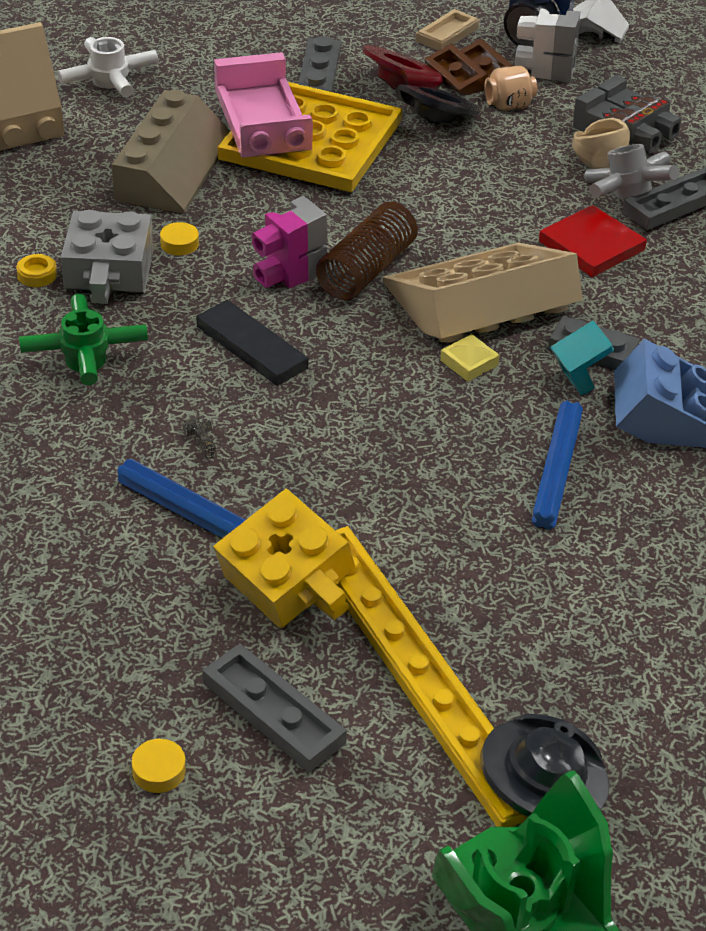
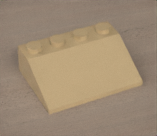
(27, 88)
(487, 289)

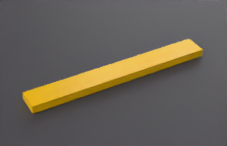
(422, 675)

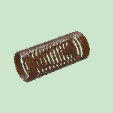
(382, 236)

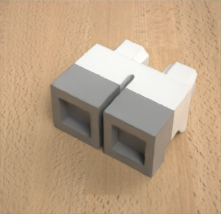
(554, 45)

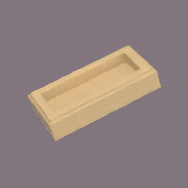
(447, 29)

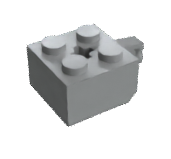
(107, 253)

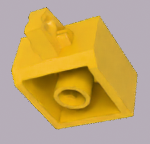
(287, 560)

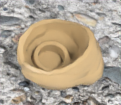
(598, 140)

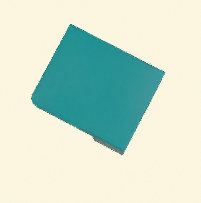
(579, 352)

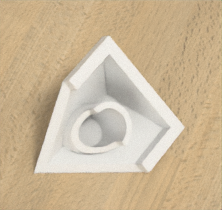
(602, 16)

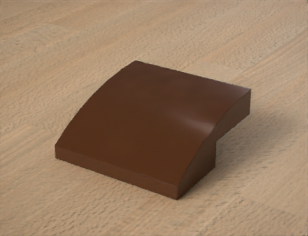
(467, 68)

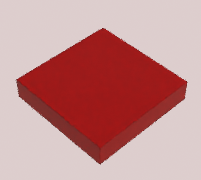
(596, 239)

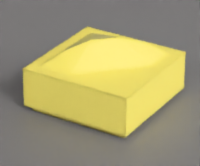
(469, 357)

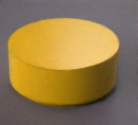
(179, 238)
(36, 270)
(158, 765)

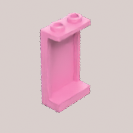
(261, 105)

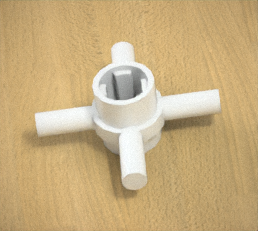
(108, 65)

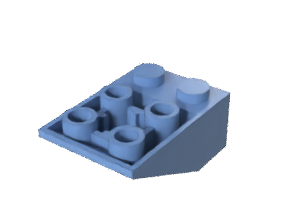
(661, 397)

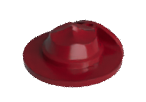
(400, 69)

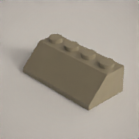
(169, 154)

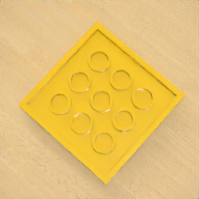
(344, 140)

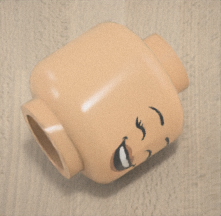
(510, 88)

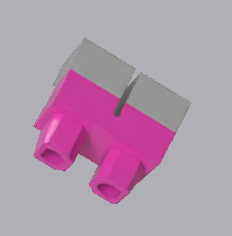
(291, 244)

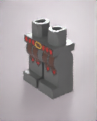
(644, 115)

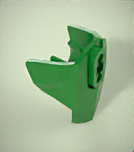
(535, 875)

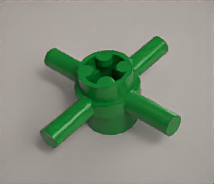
(83, 339)

